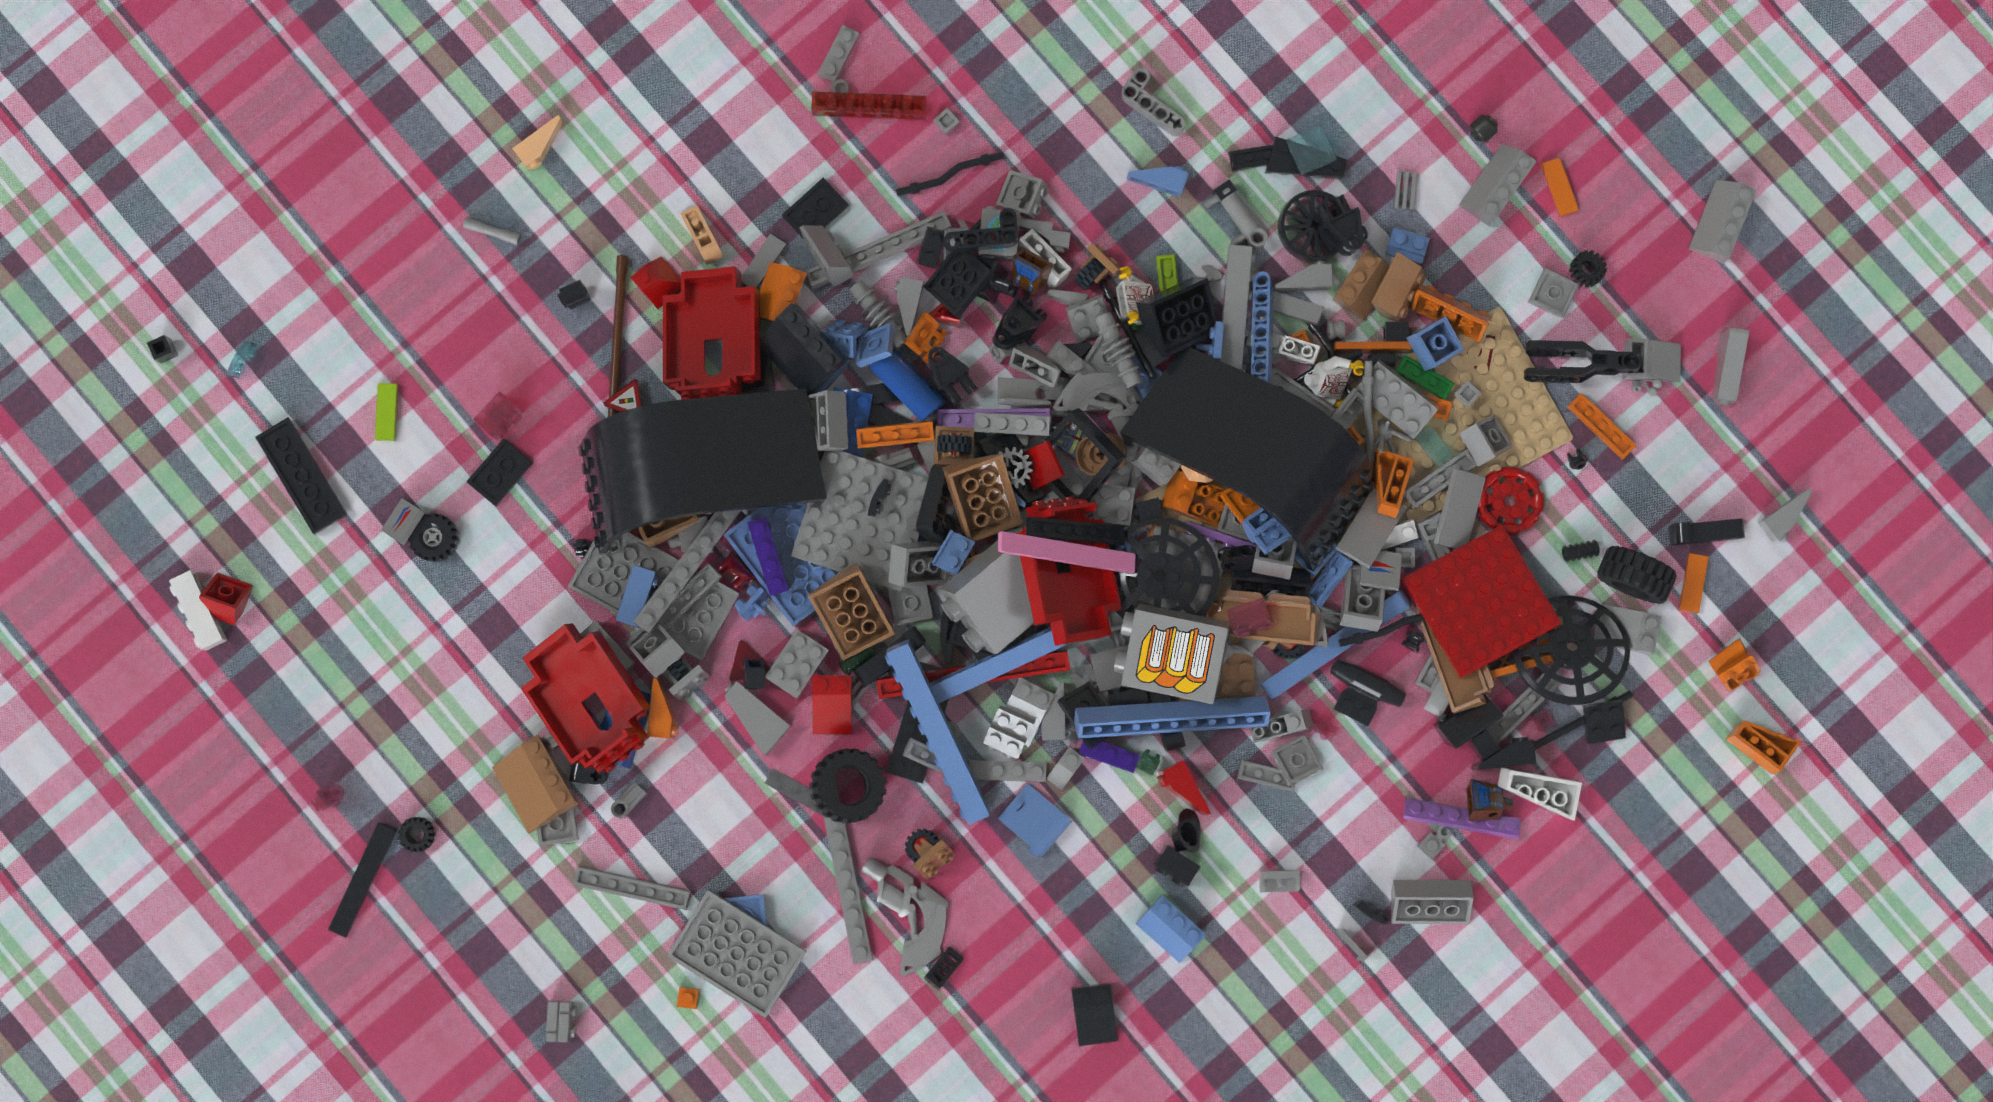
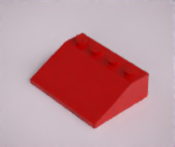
(1181, 783)

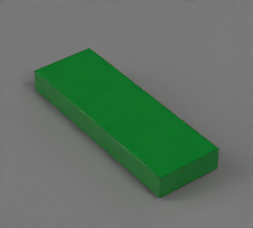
(1426, 379)

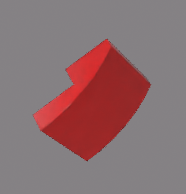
(1045, 465)

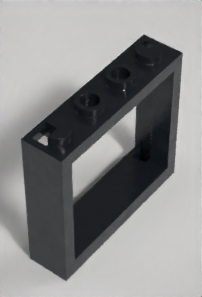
(1100, 440)

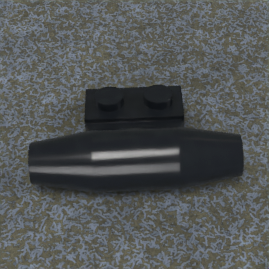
(1364, 691)

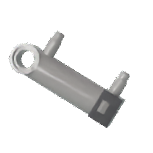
(1228, 197)

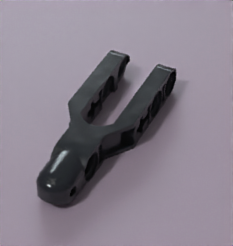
(1603, 361)

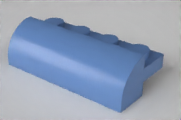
(1265, 530)

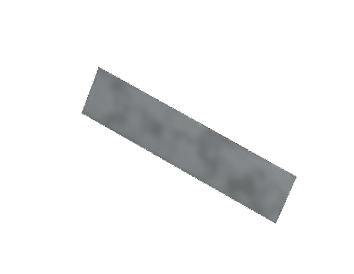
(791, 789)

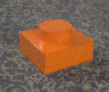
(688, 997)

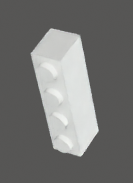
(199, 619)

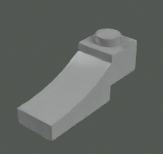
(1056, 239)

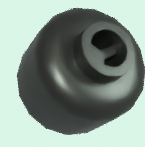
(1483, 128)

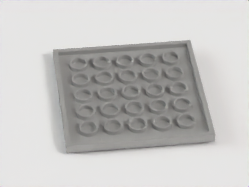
(839, 529)

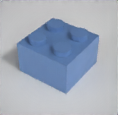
(1435, 343)

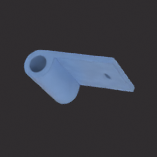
(1036, 822)

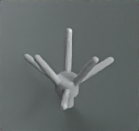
(1386, 433)

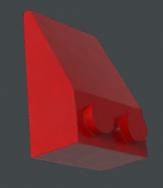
(832, 704)

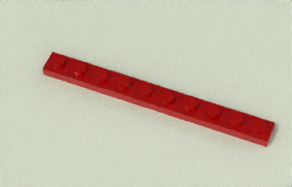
(1048, 663)

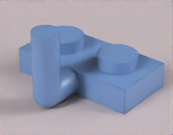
(1214, 349)

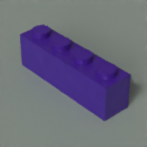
(768, 556)

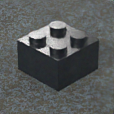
(1176, 865)

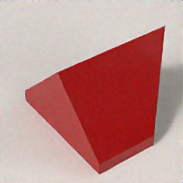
(944, 316)

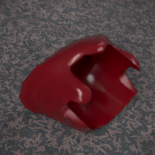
(735, 571)

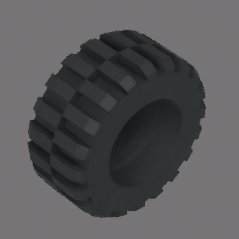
(1636, 574)
(872, 779)

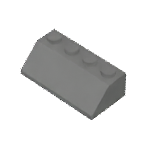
(1497, 183)
(1722, 220)
(1431, 901)

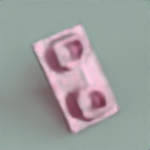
(328, 797)

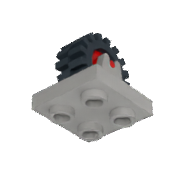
(686, 678)

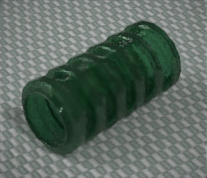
(850, 664)

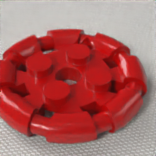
(1520, 496)

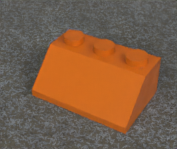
(779, 290)

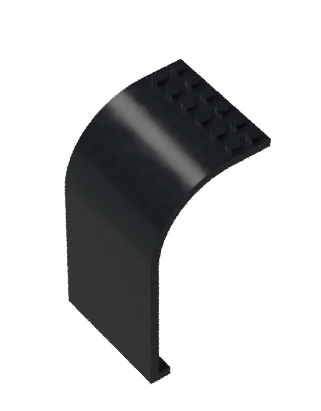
(1259, 444)
(699, 460)

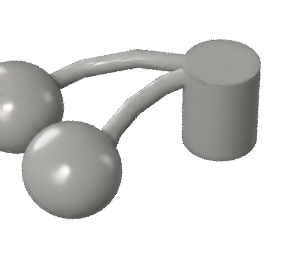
(1652, 391)

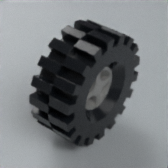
(427, 531)

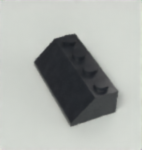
(1254, 582)

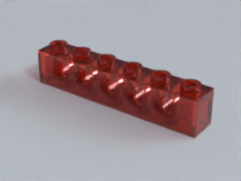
(868, 105)

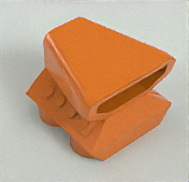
(1734, 665)

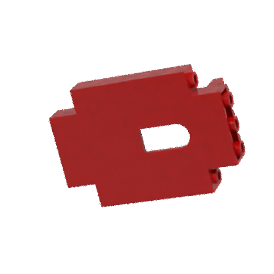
(708, 310)
(1071, 601)
(565, 675)

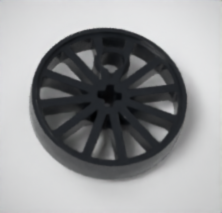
(1308, 219)

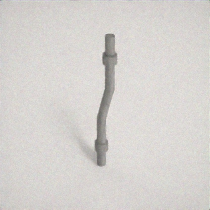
(1368, 381)

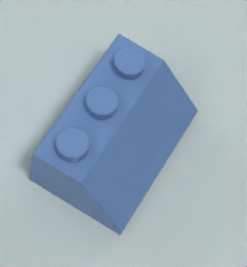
(1170, 928)

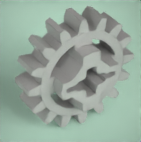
(1020, 465)

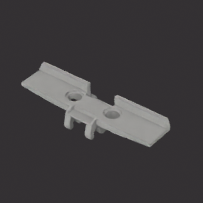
(1023, 394)

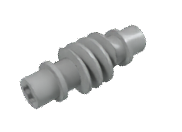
(876, 313)
(1118, 350)

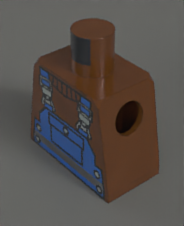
(1030, 271)
(1486, 801)

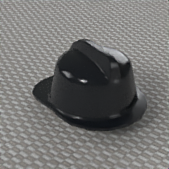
(1187, 832)

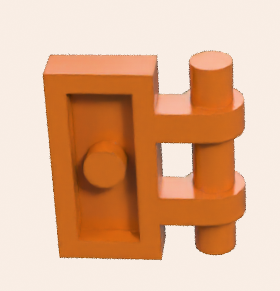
(921, 335)

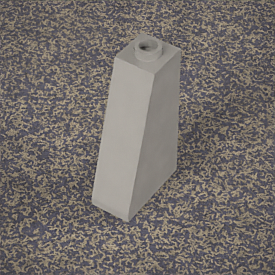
(1729, 365)
(758, 719)

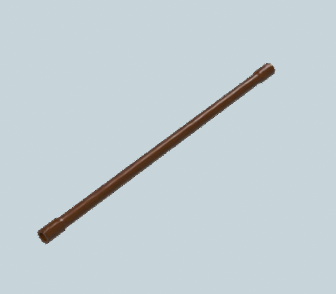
(621, 271)

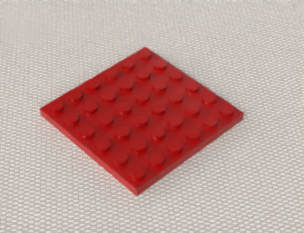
(1481, 601)

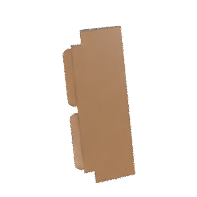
(1291, 616)
(1463, 692)

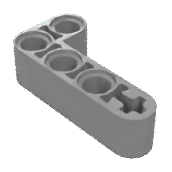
(1155, 105)

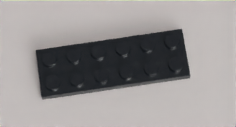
(301, 476)
(901, 765)

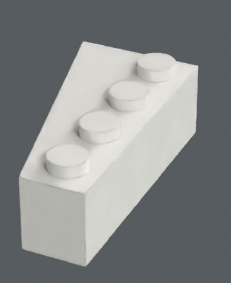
(1547, 791)

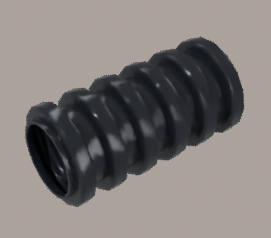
(1580, 551)

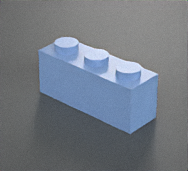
(636, 594)

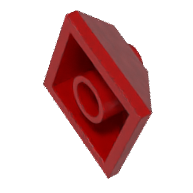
(657, 280)
(226, 597)

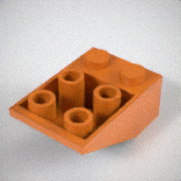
(1194, 499)

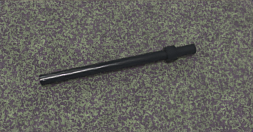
(1110, 298)
(1574, 724)

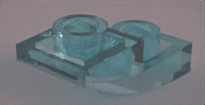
(245, 353)

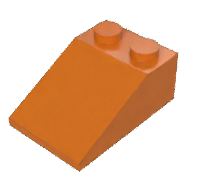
(661, 715)

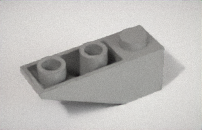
(1054, 719)
(1283, 725)

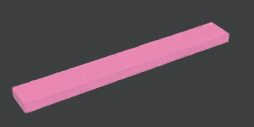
(1066, 552)

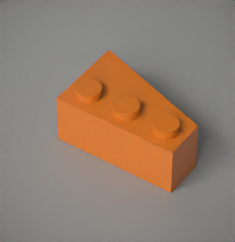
(1390, 480)
(1763, 746)

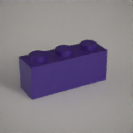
(1111, 756)

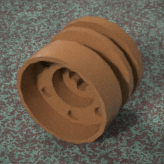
(1091, 459)

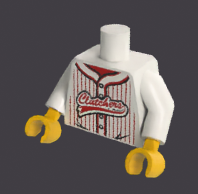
(1129, 293)
(1331, 378)

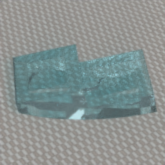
(1434, 447)

